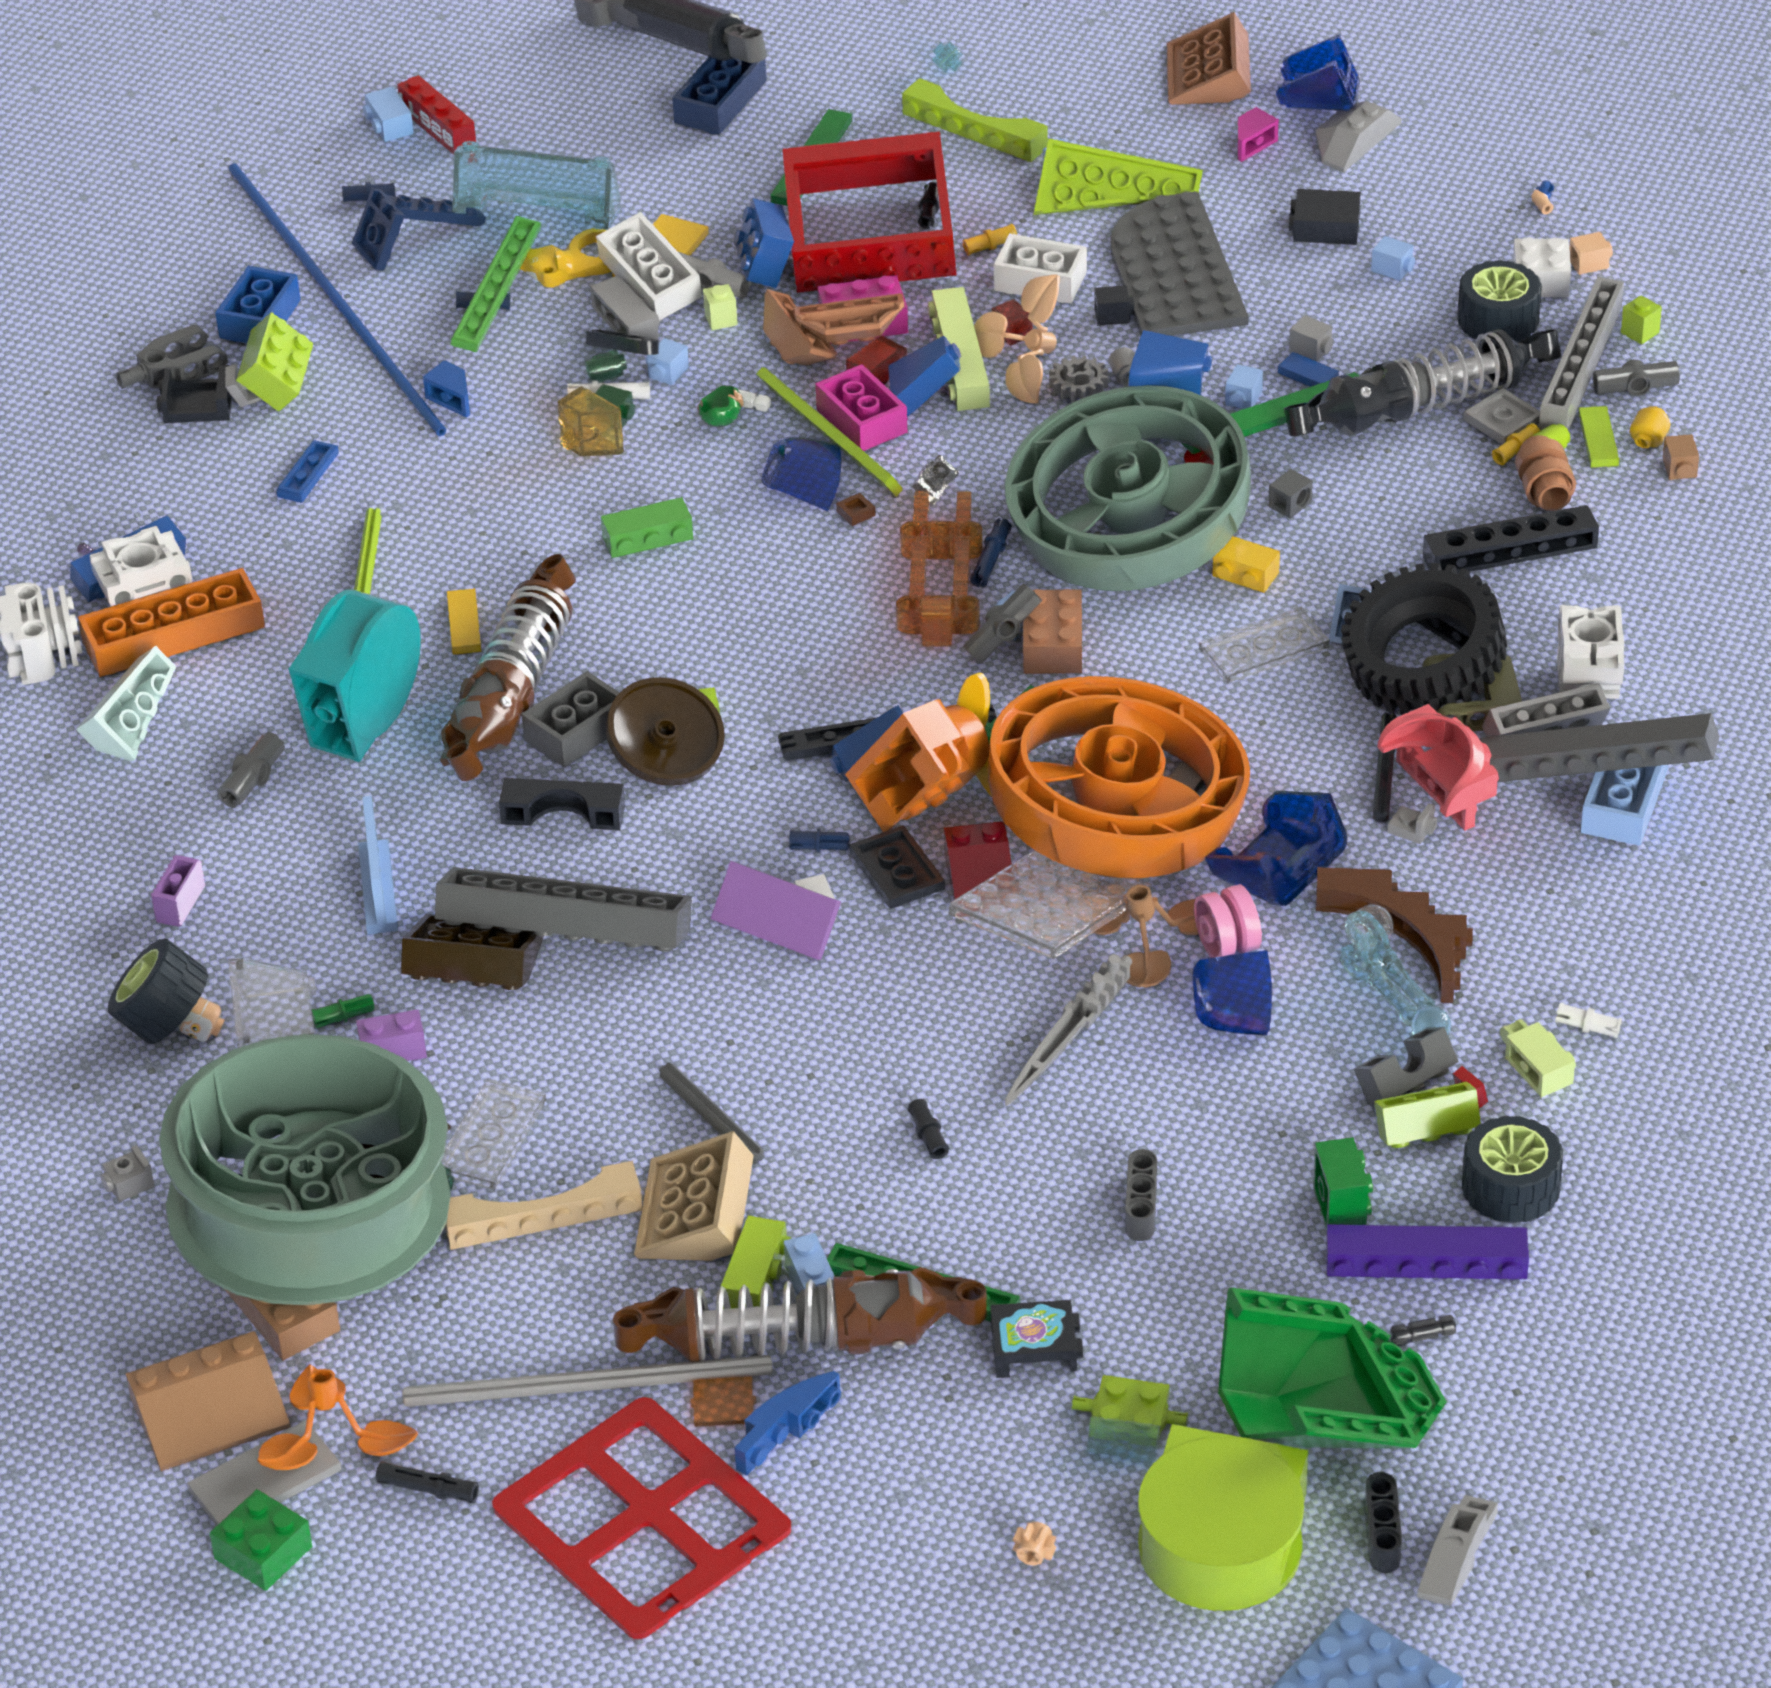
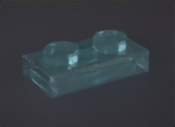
(1123, 1438)

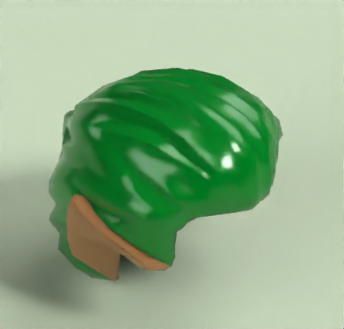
(721, 406)

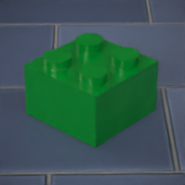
(1341, 1182)
(261, 1539)

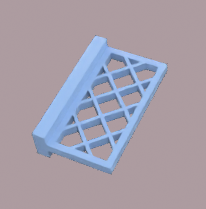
(376, 877)

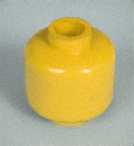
(1649, 427)

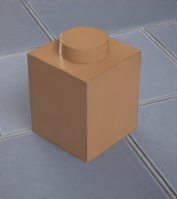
(1680, 456)

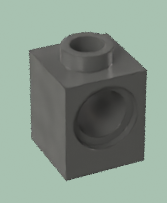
(1290, 493)

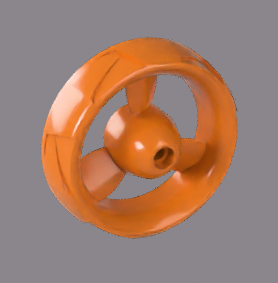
(1126, 811)

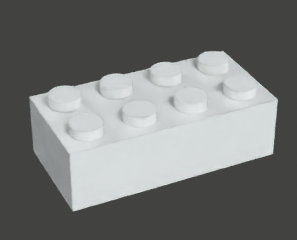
(649, 265)

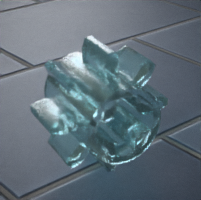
(947, 56)

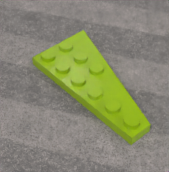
(1094, 178)

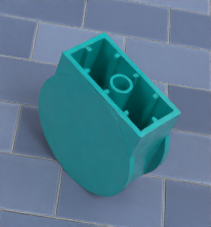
(355, 671)

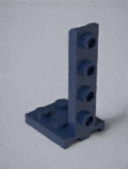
(385, 214)

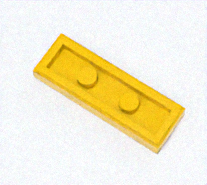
(464, 621)

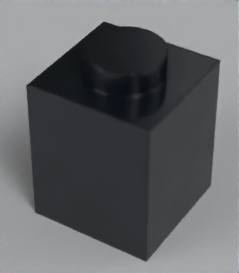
(1112, 305)

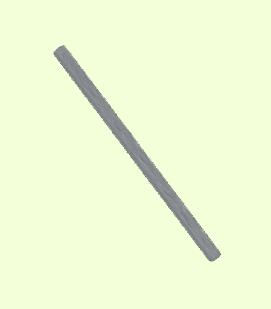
(586, 1380)

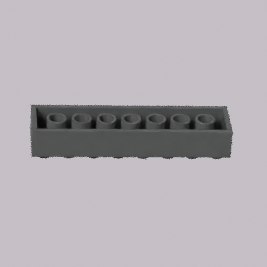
(563, 908)

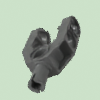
(154, 359)

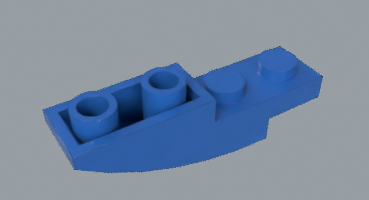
(787, 1412)

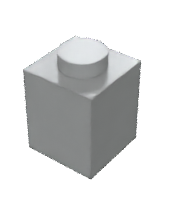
(1310, 338)

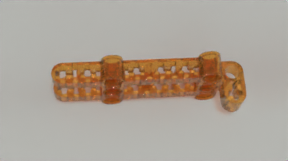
(922, 539)

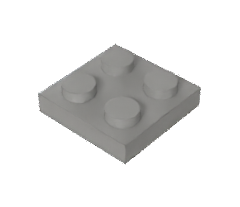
(1501, 415)

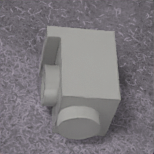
(127, 1175)

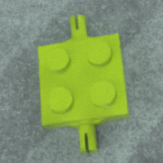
(1132, 1401)

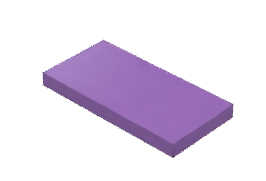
(775, 910)

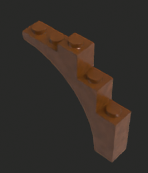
(1437, 937)

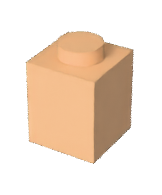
(1590, 253)

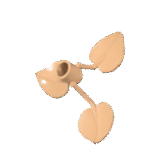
(1026, 375)

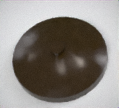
(665, 731)

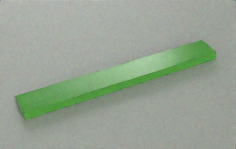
(495, 284)

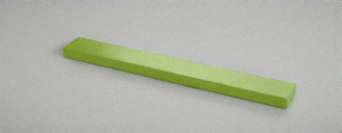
(830, 431)

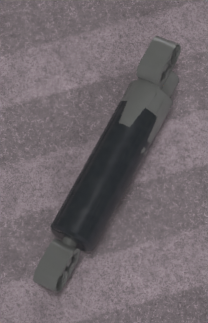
(681, 23)

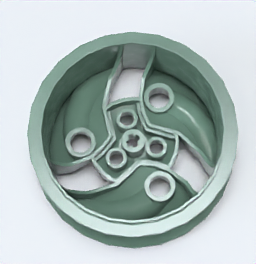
(306, 1212)

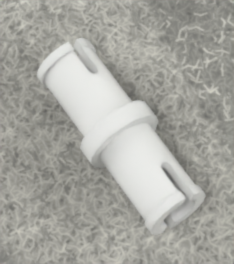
(1588, 1020)

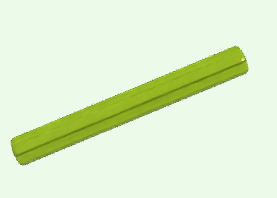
(368, 550)

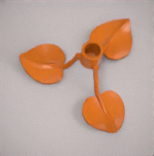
(322, 1390)

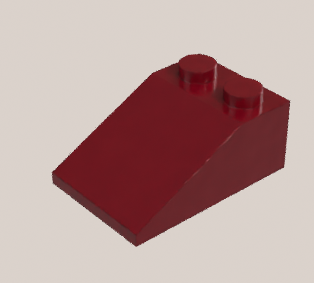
(975, 854)

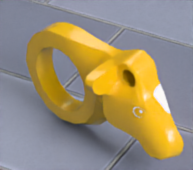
(555, 266)

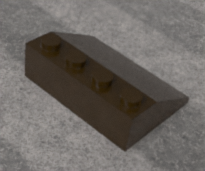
(469, 953)

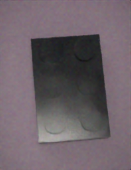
(897, 866)

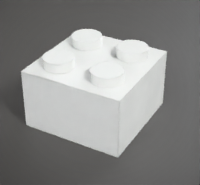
(1548, 260)

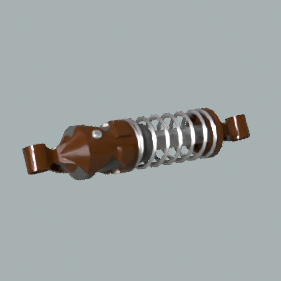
(504, 678)
(843, 1314)

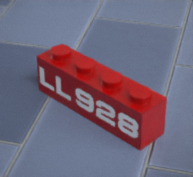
(436, 113)

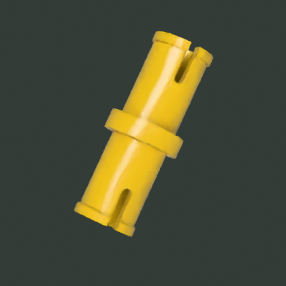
(988, 240)
(1513, 444)

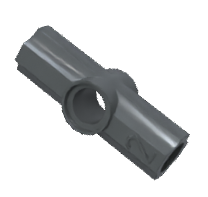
(1636, 377)
(1012, 613)
(251, 770)

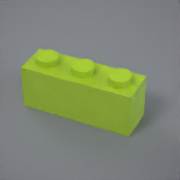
(1427, 1114)
(755, 1259)

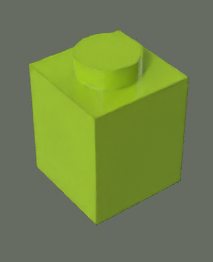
(1641, 319)

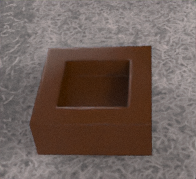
(856, 509)

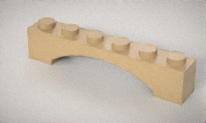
(482, 1221)

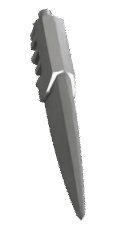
(1076, 1015)

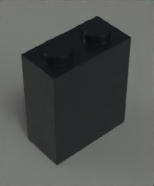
(1325, 216)

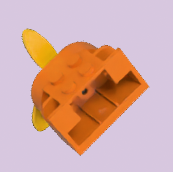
(926, 756)

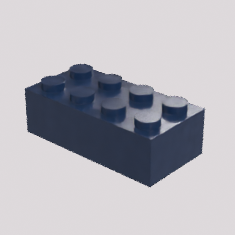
(717, 93)

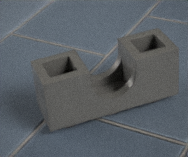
(1428, 1057)

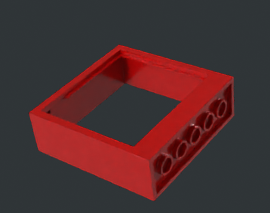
(860, 166)

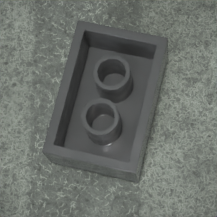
(570, 719)

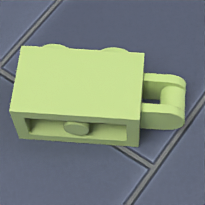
(1538, 1057)

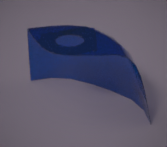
(807, 472)
(1237, 991)

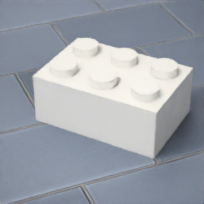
(1029, 257)

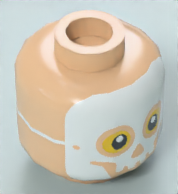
(202, 1021)

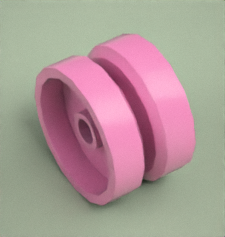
(1228, 922)

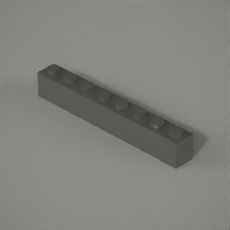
(1604, 747)

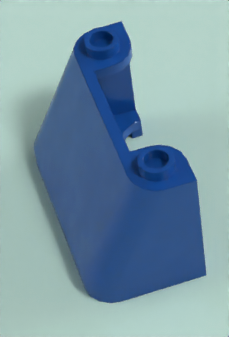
(1169, 362)

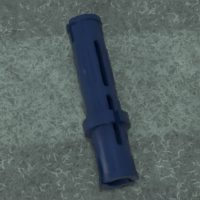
(993, 546)

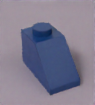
(448, 387)

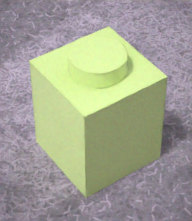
(720, 307)

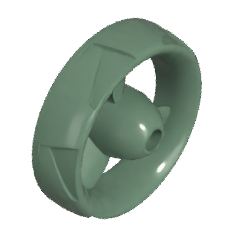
(1131, 487)

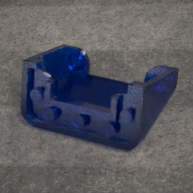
(1320, 78)
(1284, 858)

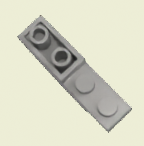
(1455, 1549)

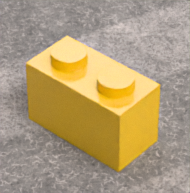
(1247, 564)

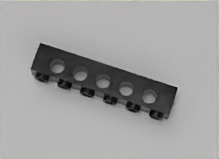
(1513, 540)

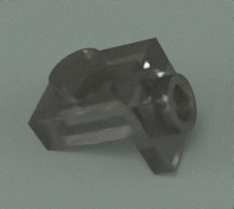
(935, 478)

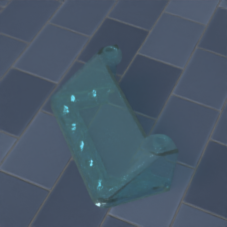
(535, 179)

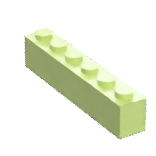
(954, 321)

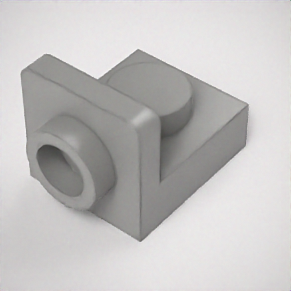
(239, 392)
(1413, 824)

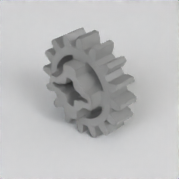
(1078, 378)

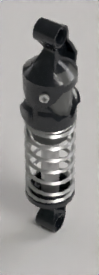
(1399, 388)

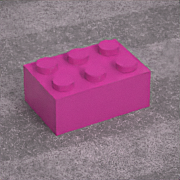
(864, 289)
(861, 407)

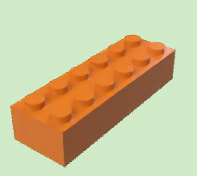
(172, 621)

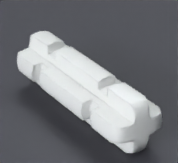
(751, 400)

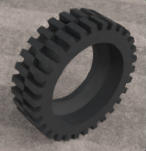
(1415, 598)

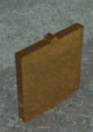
(722, 1401)

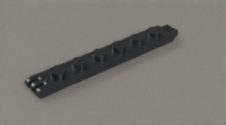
(820, 740)

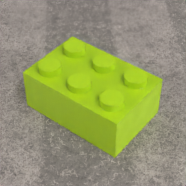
(275, 361)

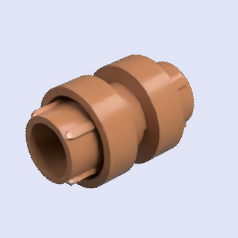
(1545, 473)

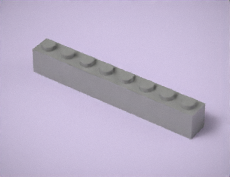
(1582, 353)

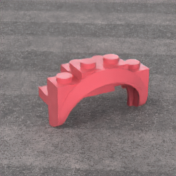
(1453, 771)

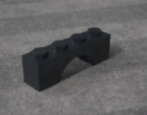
(528, 799)

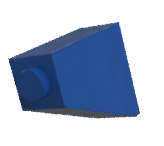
(924, 372)
(854, 746)

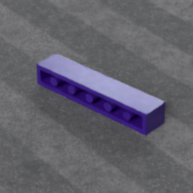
(1427, 1252)

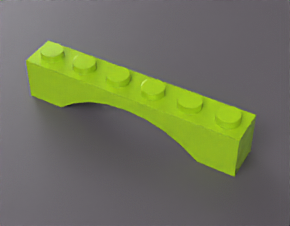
(1013, 136)

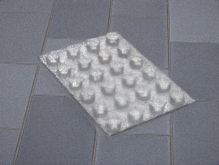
(1044, 904)

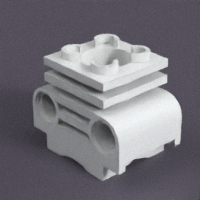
(140, 566)
(33, 631)
(1590, 648)

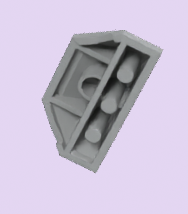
(1353, 133)

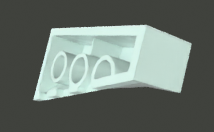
(124, 713)

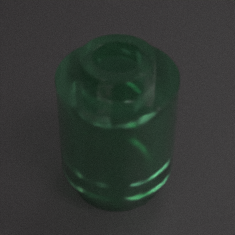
(606, 366)

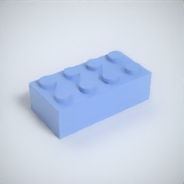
(1622, 803)

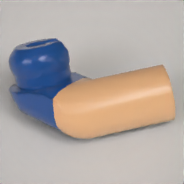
(1542, 195)

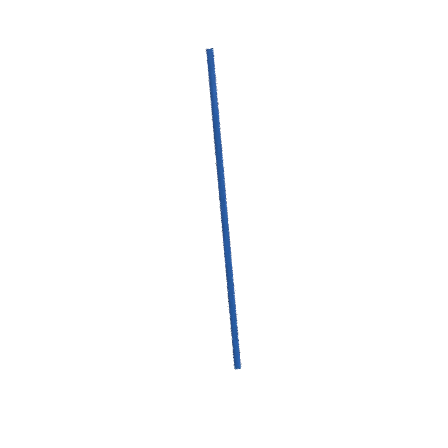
(338, 300)

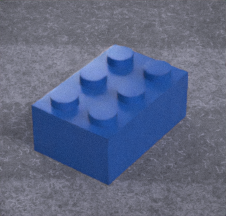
(763, 242)
(253, 298)

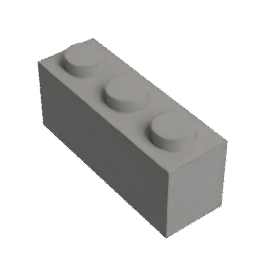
(623, 308)

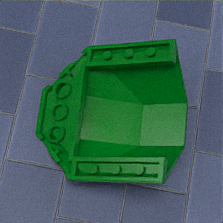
(1319, 1377)

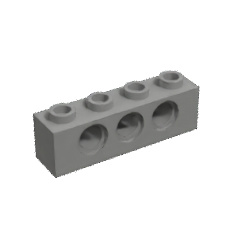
(1552, 712)

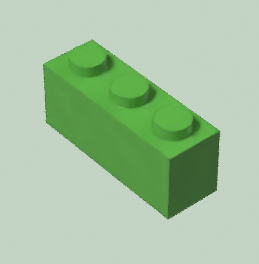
(647, 527)

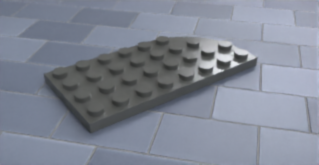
(1175, 267)

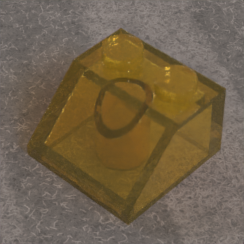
(590, 424)

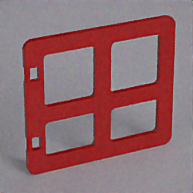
(644, 1509)

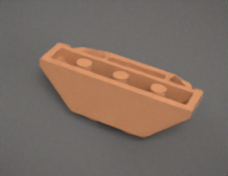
(850, 318)
(790, 337)

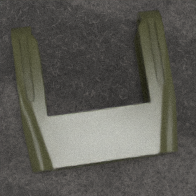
(1500, 693)

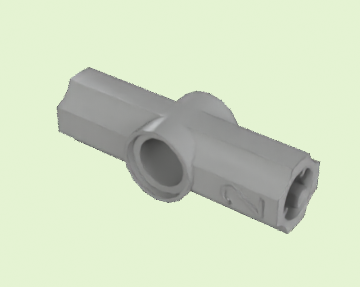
(716, 273)

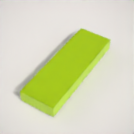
(1598, 436)

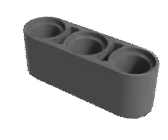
(1141, 1195)

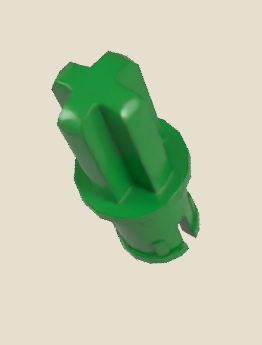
(342, 1010)

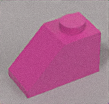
(1255, 132)

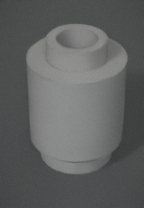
(1120, 363)

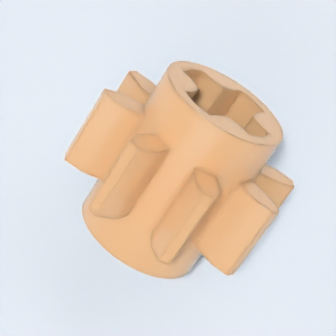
(1034, 1543)

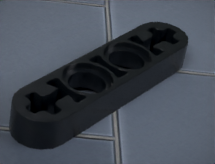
(622, 342)

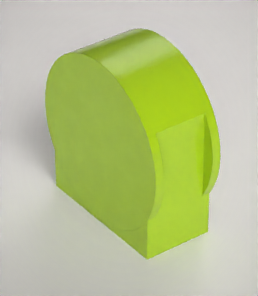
(1222, 1518)

